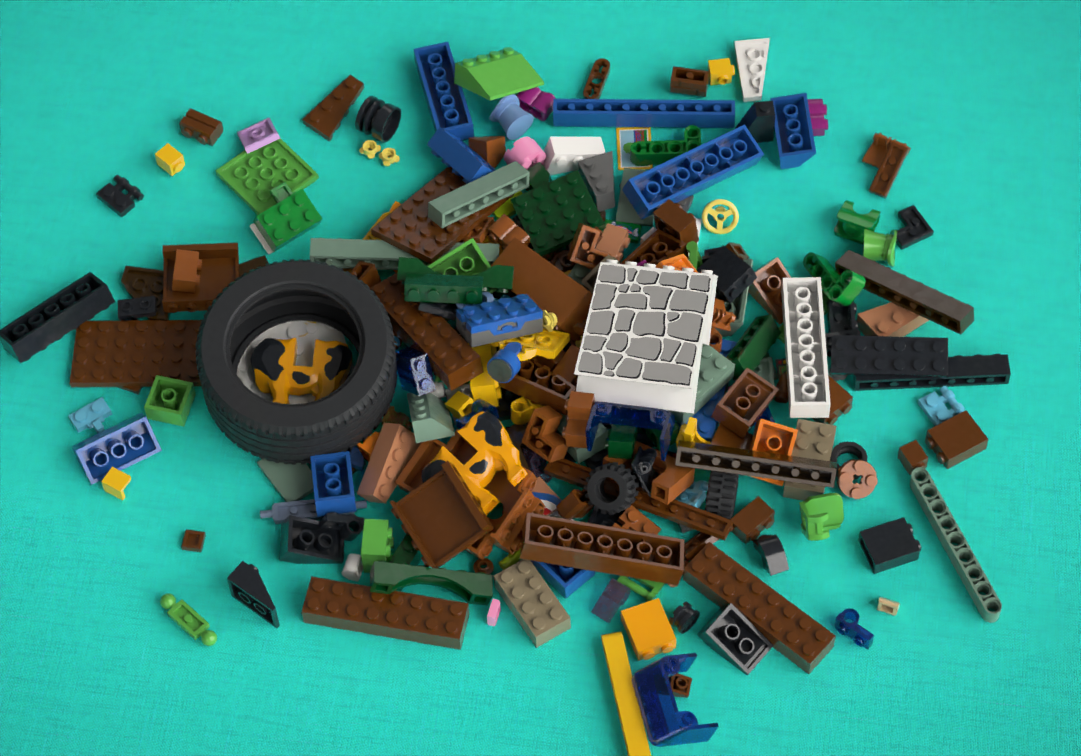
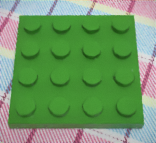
(262, 170)

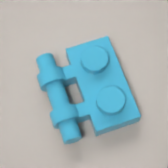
(936, 410)
(694, 494)

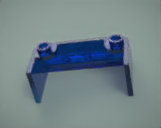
(631, 416)
(658, 706)

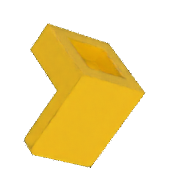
(116, 482)

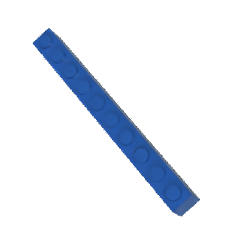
(643, 113)

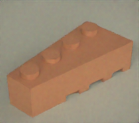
(889, 321)
(389, 458)

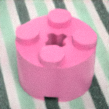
(525, 152)

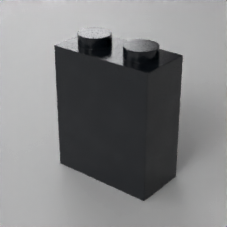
(732, 273)
(889, 545)

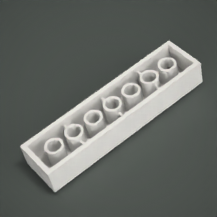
(805, 348)

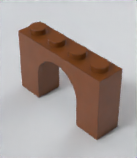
(672, 479)

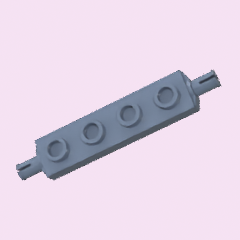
(301, 508)

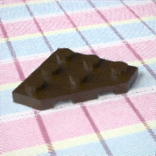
(145, 283)

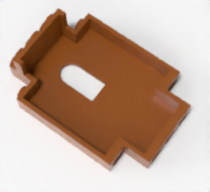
(516, 500)

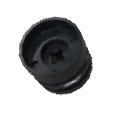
(378, 119)

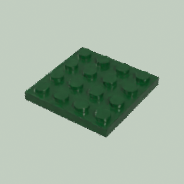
(554, 212)

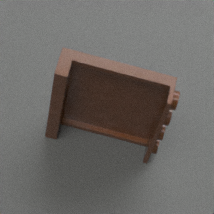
(218, 269)
(442, 517)

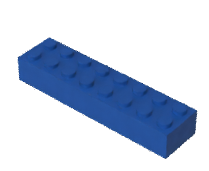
(693, 171)

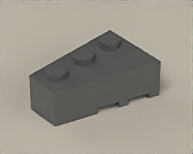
(599, 179)

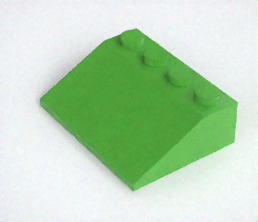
(496, 74)
(463, 260)

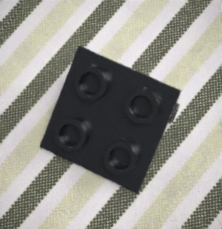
(643, 467)

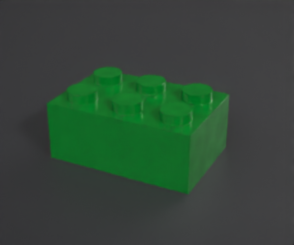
(287, 220)

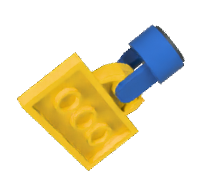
(506, 361)

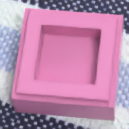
(493, 612)

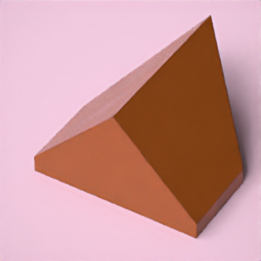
(489, 148)

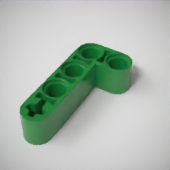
(661, 151)
(837, 287)

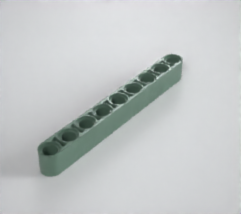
(958, 552)

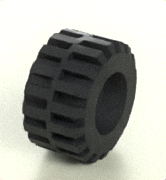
(596, 488)
(722, 493)

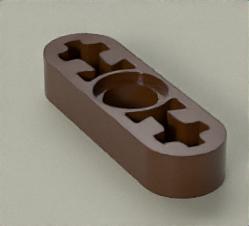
(595, 74)

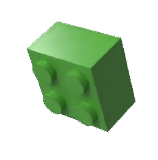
(170, 400)
(376, 542)

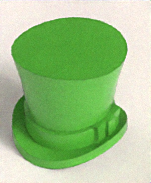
(880, 246)

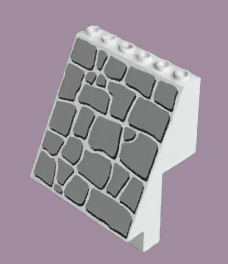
(646, 335)

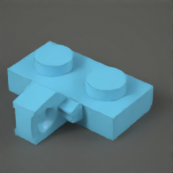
(91, 416)

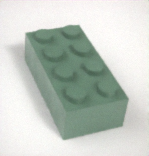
(713, 375)

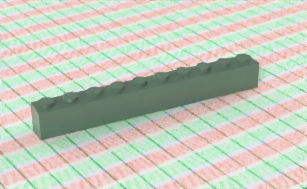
(348, 252)

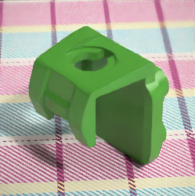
(820, 515)

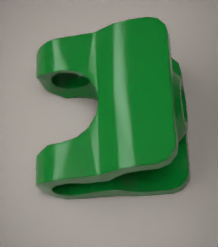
(852, 225)

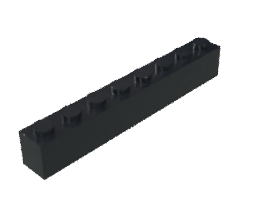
(961, 372)

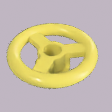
(720, 210)

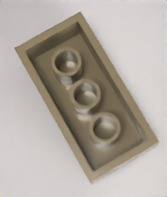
(812, 441)
(532, 602)

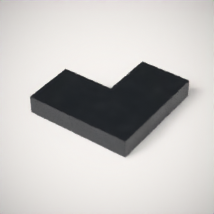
(915, 228)

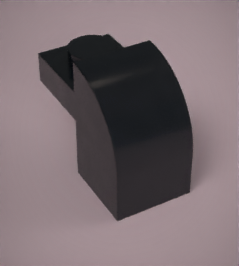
(772, 553)

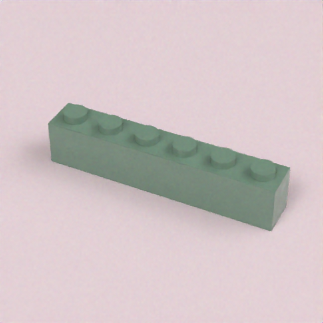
(478, 194)

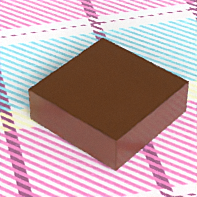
(193, 540)

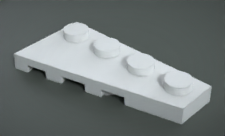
(751, 64)

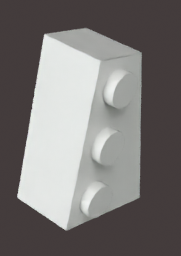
(565, 152)

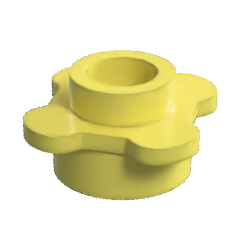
(370, 144)
(389, 152)
(549, 320)

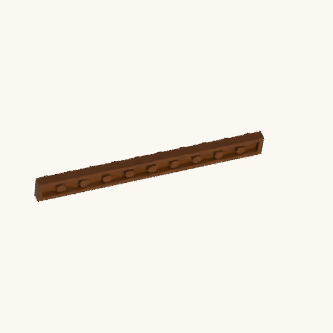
(674, 511)

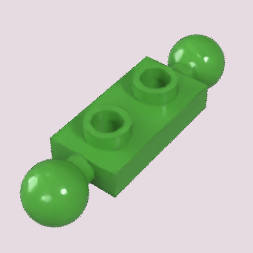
(188, 619)

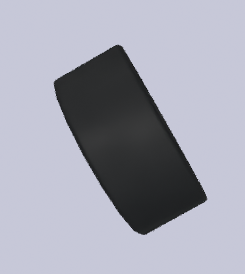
(848, 447)

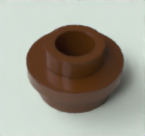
(488, 570)

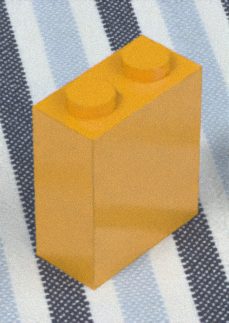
(648, 629)

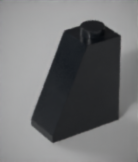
(760, 121)

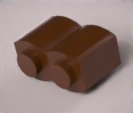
(574, 505)

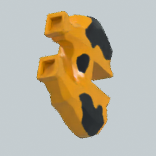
(277, 371)
(493, 454)

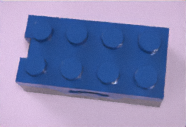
(499, 320)

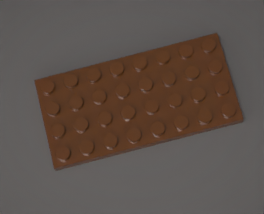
(416, 233)
(134, 352)

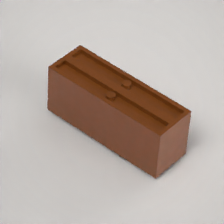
(546, 286)

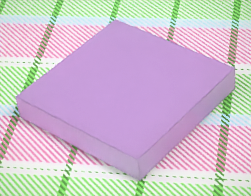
(258, 135)

